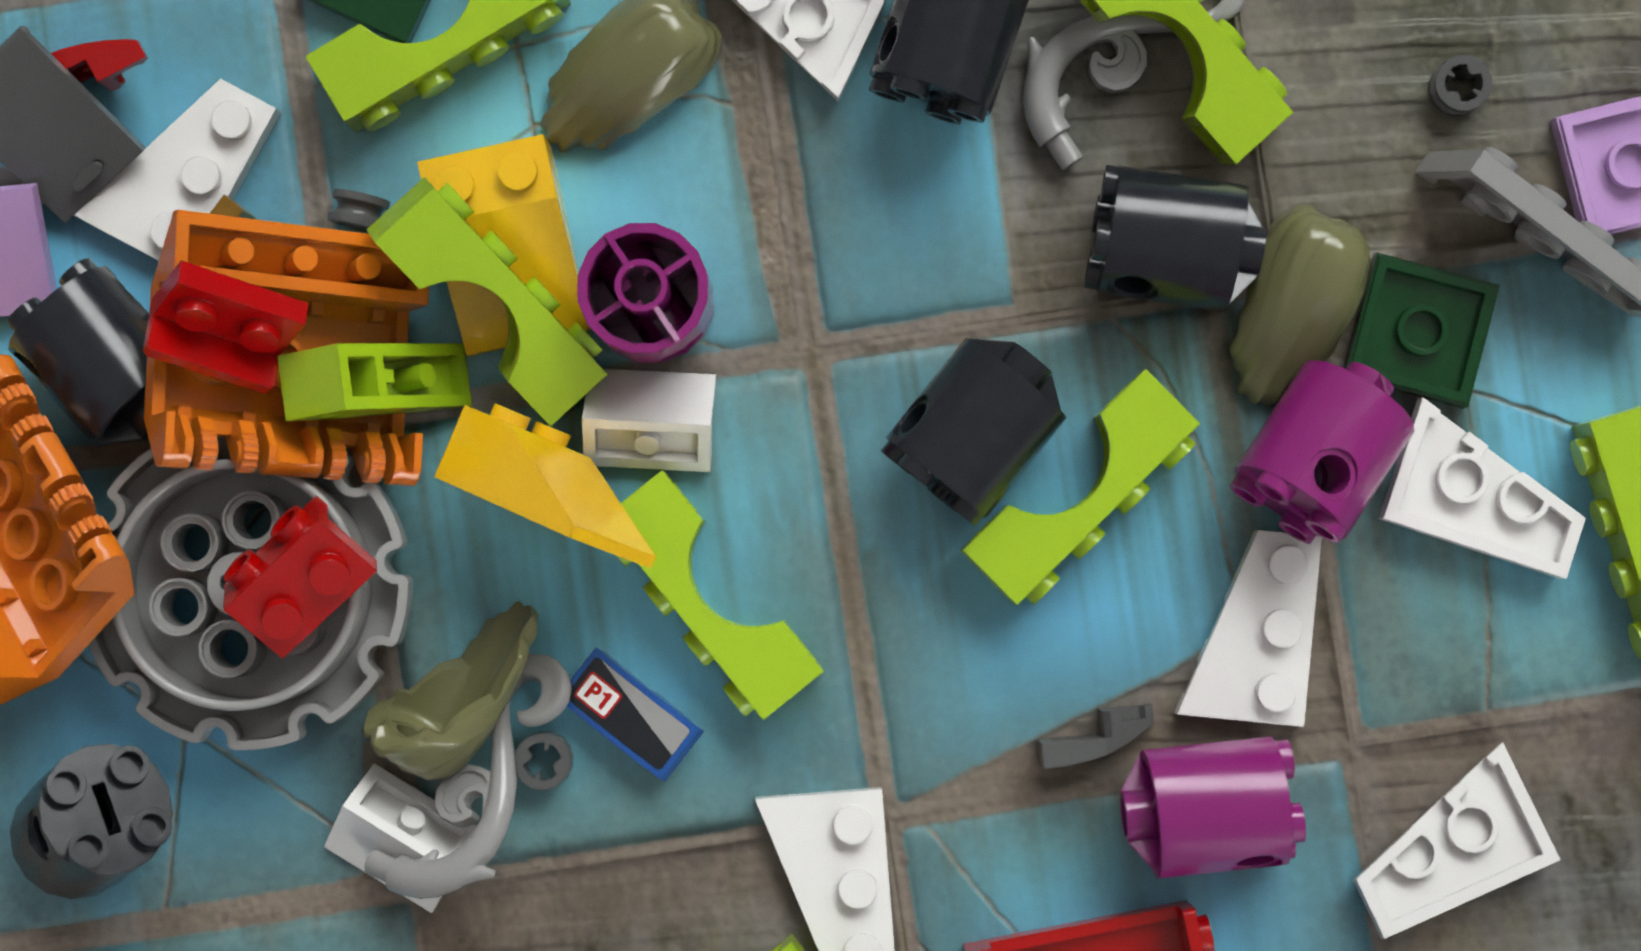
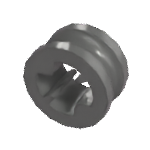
(1469, 69)
(357, 209)
(561, 767)

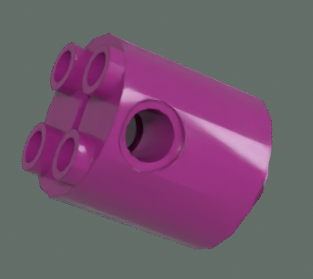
(645, 292)
(1324, 450)
(1212, 807)

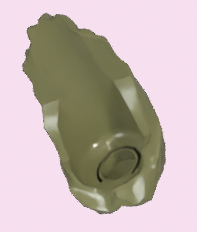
(628, 71)
(1299, 302)
(457, 704)

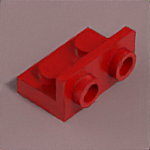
(222, 326)

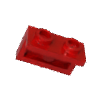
(295, 577)

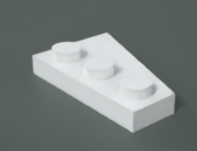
(184, 168)
(1262, 639)
(1458, 849)

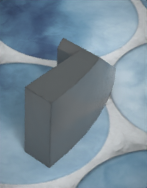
(1116, 727)

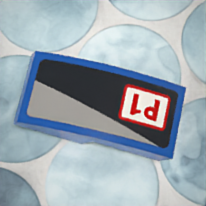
(631, 715)

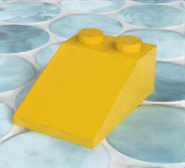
(519, 199)
(539, 480)

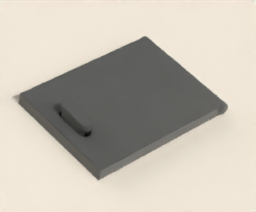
(56, 128)

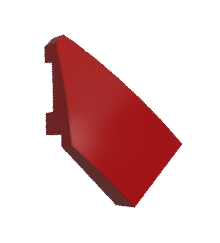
(102, 60)

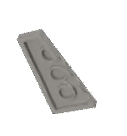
(1541, 221)

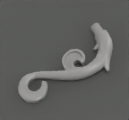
(1046, 65)
(453, 800)

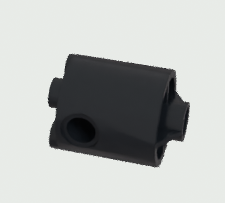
(947, 54)
(1174, 239)
(88, 352)
(977, 425)
(91, 821)

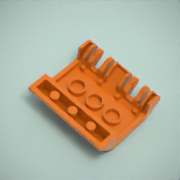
(350, 297)
(57, 557)

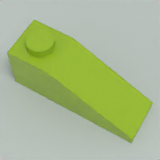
(373, 380)

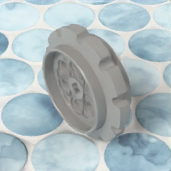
(181, 666)

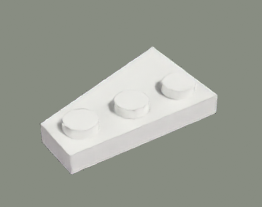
(819, 34)
(1473, 498)
(835, 864)

